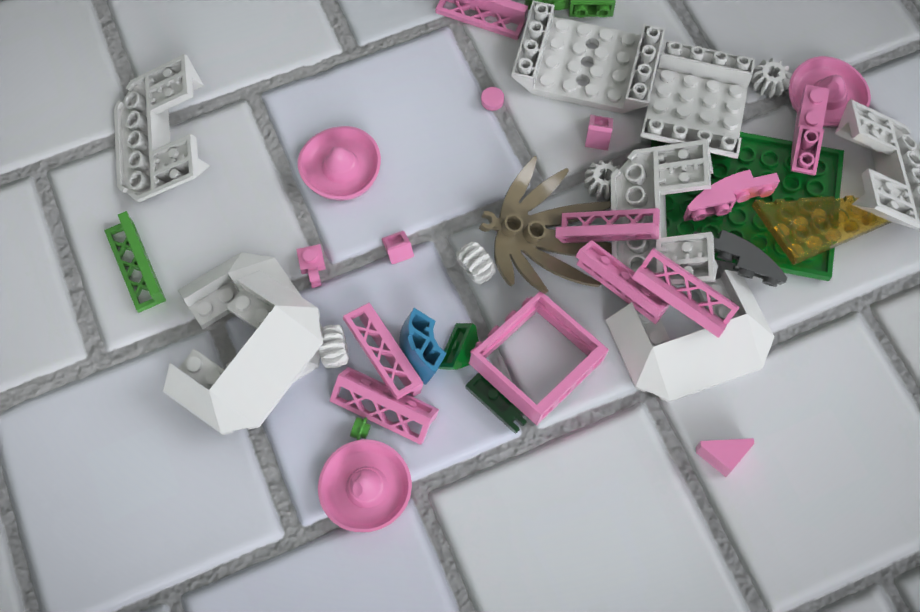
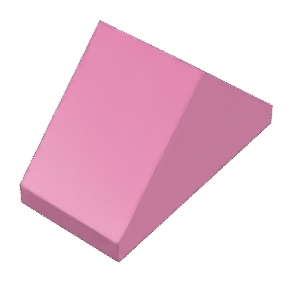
(599, 132)
(724, 453)

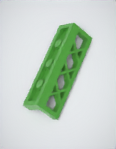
(140, 258)

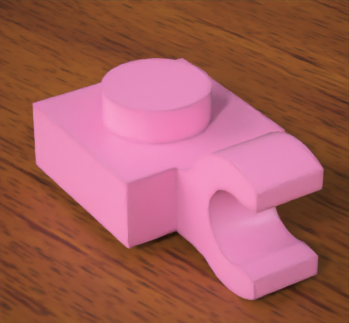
(311, 262)

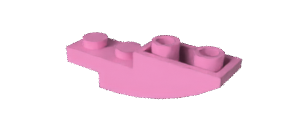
(808, 130)
(724, 194)

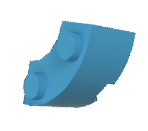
(420, 346)

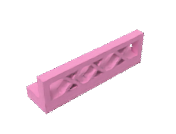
(504, 10)
(609, 231)
(619, 280)
(681, 301)
(388, 348)
(381, 396)

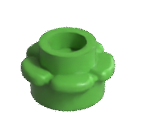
(360, 428)

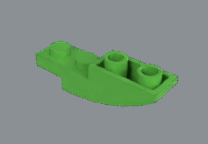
(581, 8)

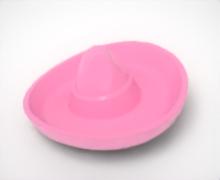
(830, 73)
(340, 163)
(364, 486)

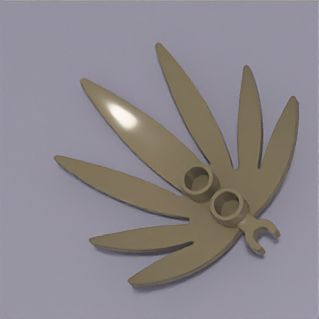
(524, 232)

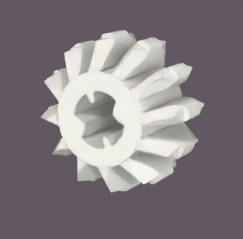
(771, 78)
(599, 179)
(476, 262)
(334, 347)

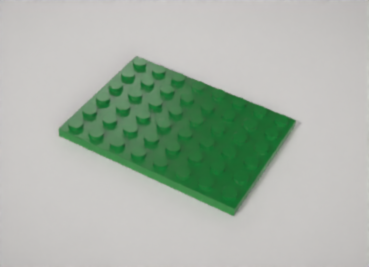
(763, 157)

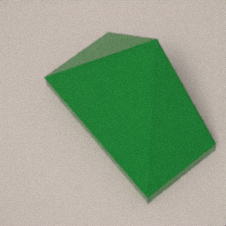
(459, 346)

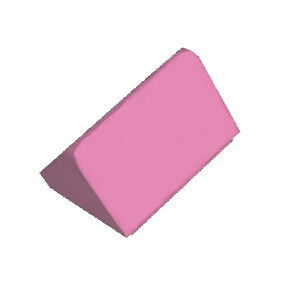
(398, 247)

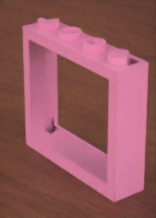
(563, 323)

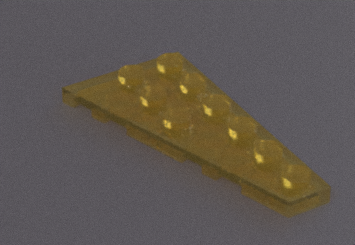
(815, 224)

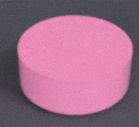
(492, 98)

